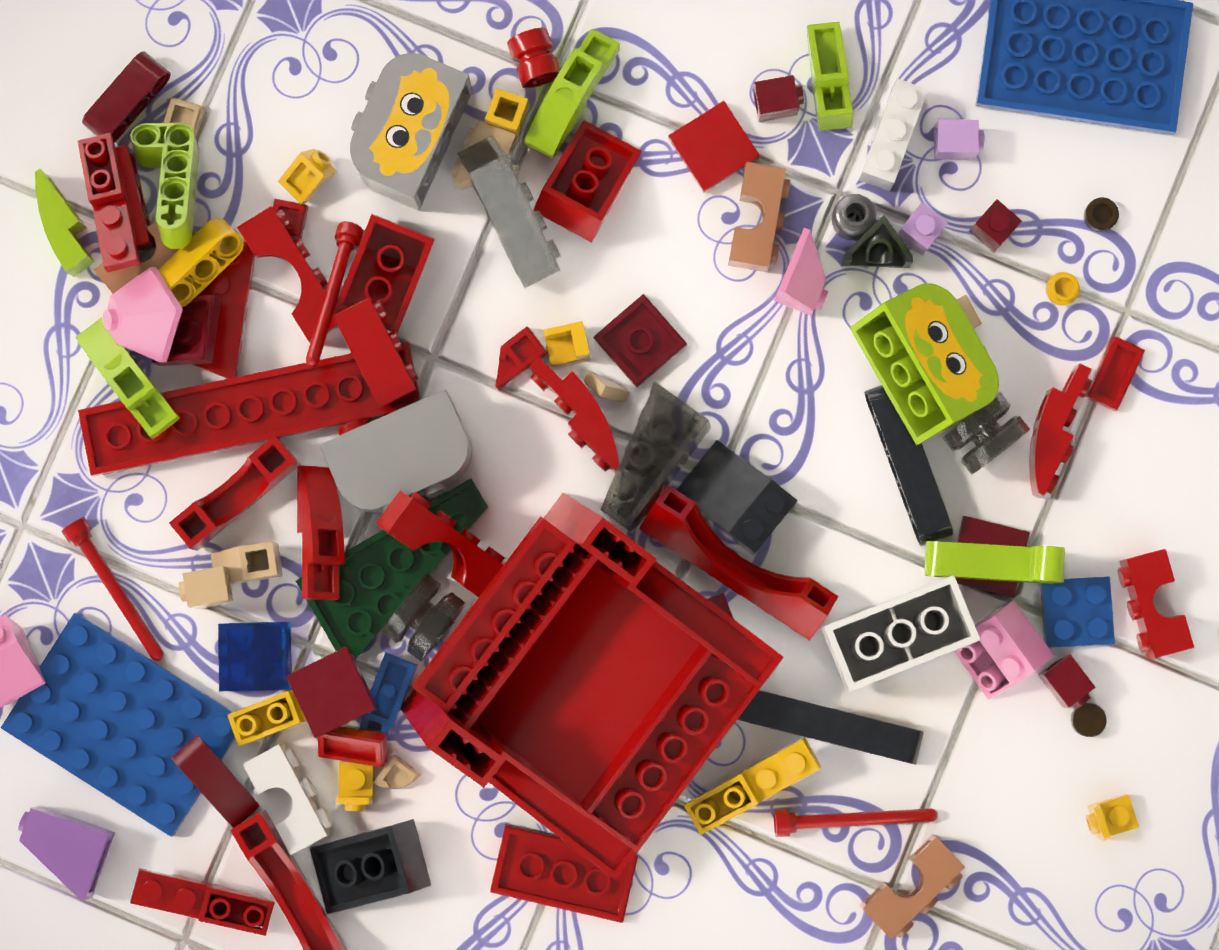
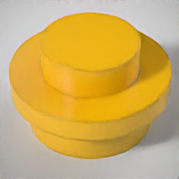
(1062, 288)

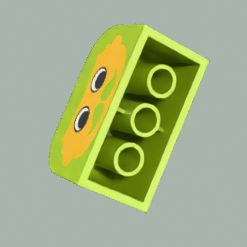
(927, 359)

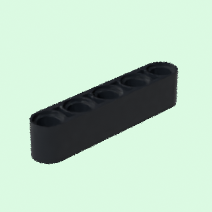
(909, 470)

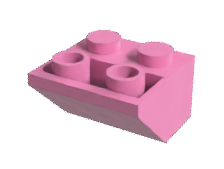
(1007, 650)

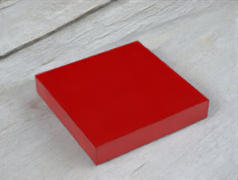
(713, 146)

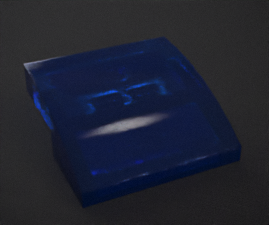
(254, 656)

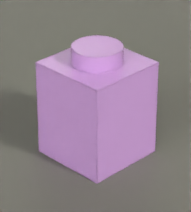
(957, 139)
(922, 229)

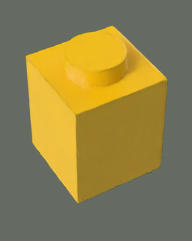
(507, 111)

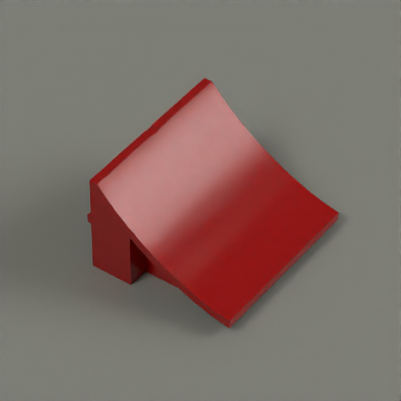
(588, 685)

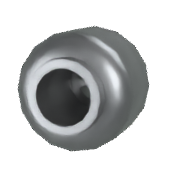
(856, 206)

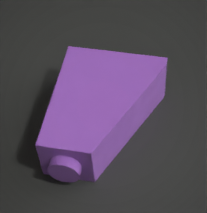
(67, 847)

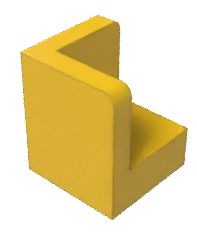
(566, 343)

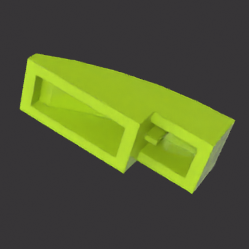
(829, 76)
(61, 225)

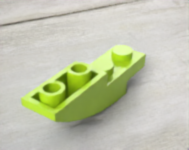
(570, 93)
(127, 379)

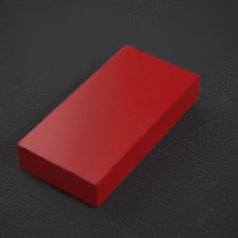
(1115, 373)
(354, 746)

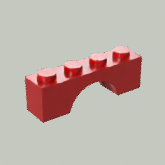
(269, 237)
(218, 509)
(415, 525)

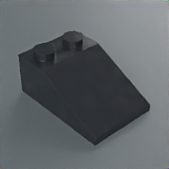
(737, 496)
(370, 867)

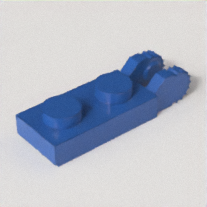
(389, 692)

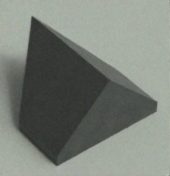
(879, 248)

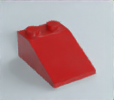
(586, 181)
(386, 268)

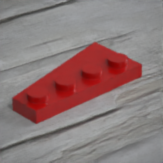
(233, 288)

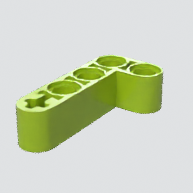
(177, 154)
(995, 562)

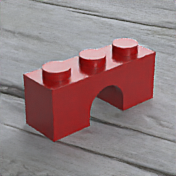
(1142, 577)

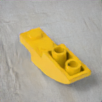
(266, 718)
(752, 785)

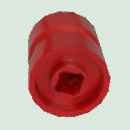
(532, 52)

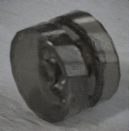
(986, 433)
(428, 620)

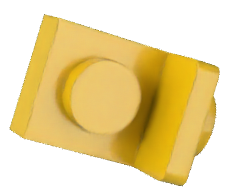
(307, 174)
(355, 786)
(1111, 817)

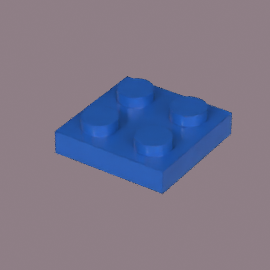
(1077, 612)

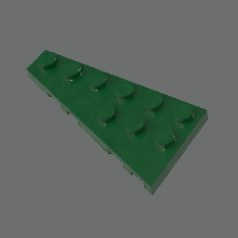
(384, 572)

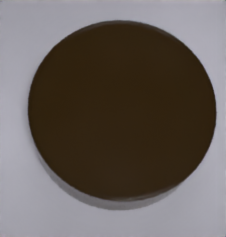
(1101, 214)
(1088, 720)

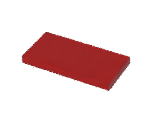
(554, 874)

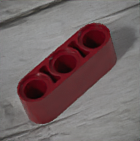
(126, 96)
(215, 781)

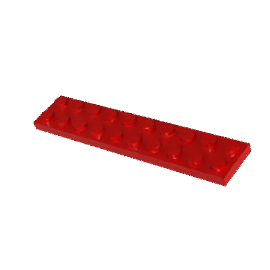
(237, 413)

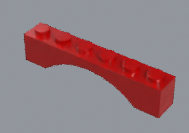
(791, 600)
(286, 882)

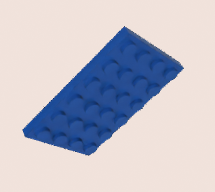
(1087, 60)
(119, 722)

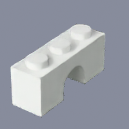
(893, 134)
(279, 770)

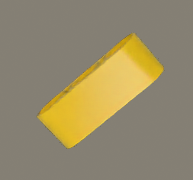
(201, 260)

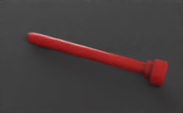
(347, 239)
(79, 534)
(787, 822)

